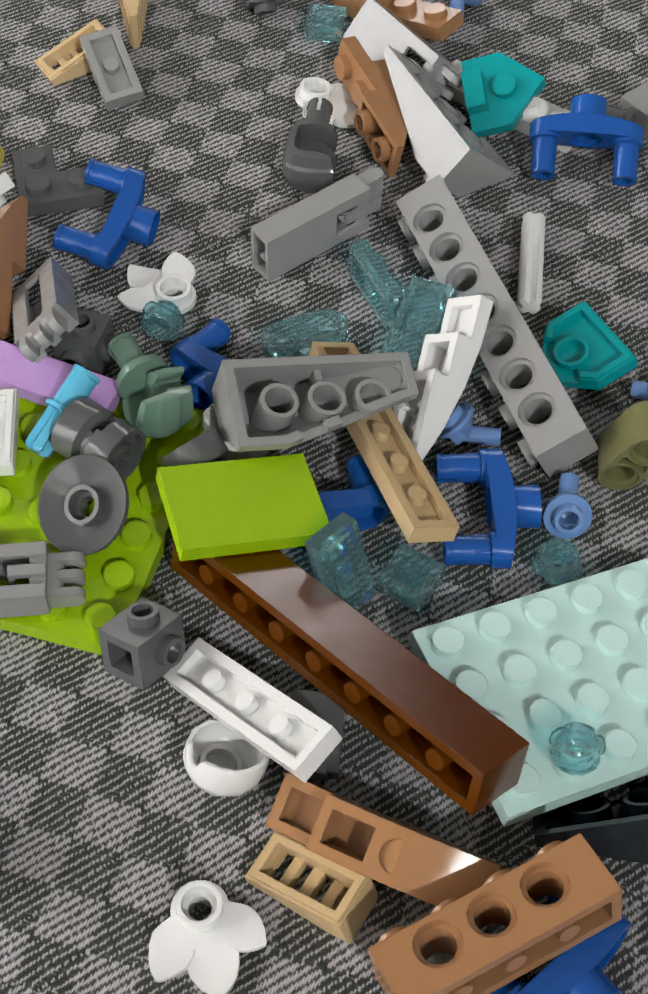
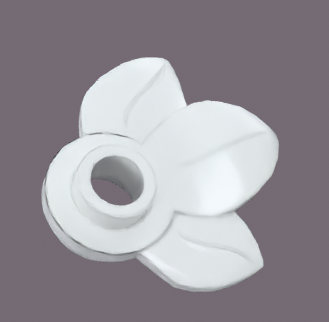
(336, 93)
(169, 284)
(206, 946)

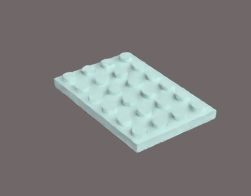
(555, 662)

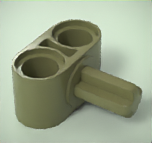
(624, 449)

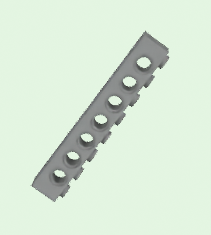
(460, 261)

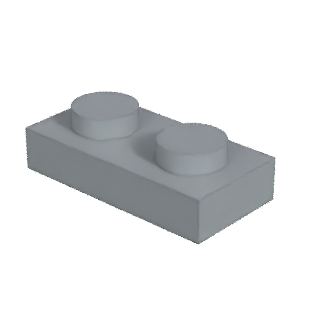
(111, 67)

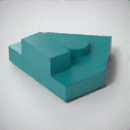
(498, 92)
(585, 350)

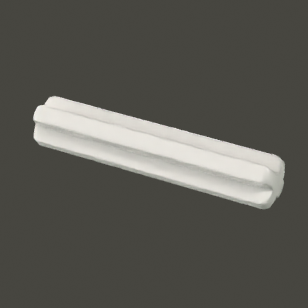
(531, 263)

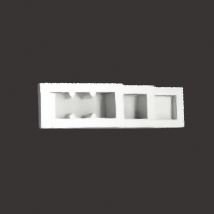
(444, 370)

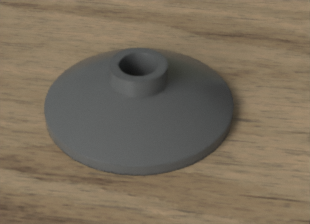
(66, 503)

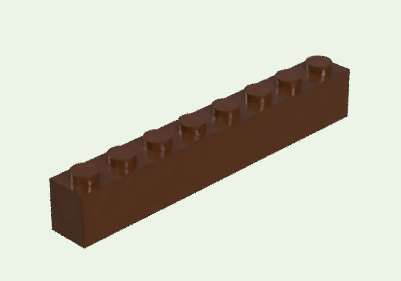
(365, 673)

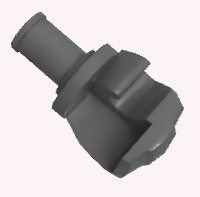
(310, 149)

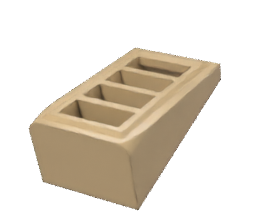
(134, 18)
(69, 57)
(343, 905)

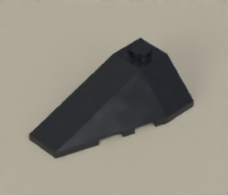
(610, 827)

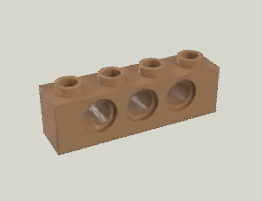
(534, 931)

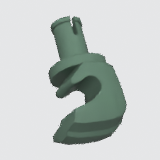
(150, 389)

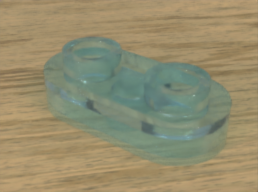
(295, 335)

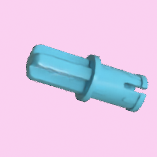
(77, 385)

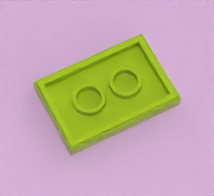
(240, 505)

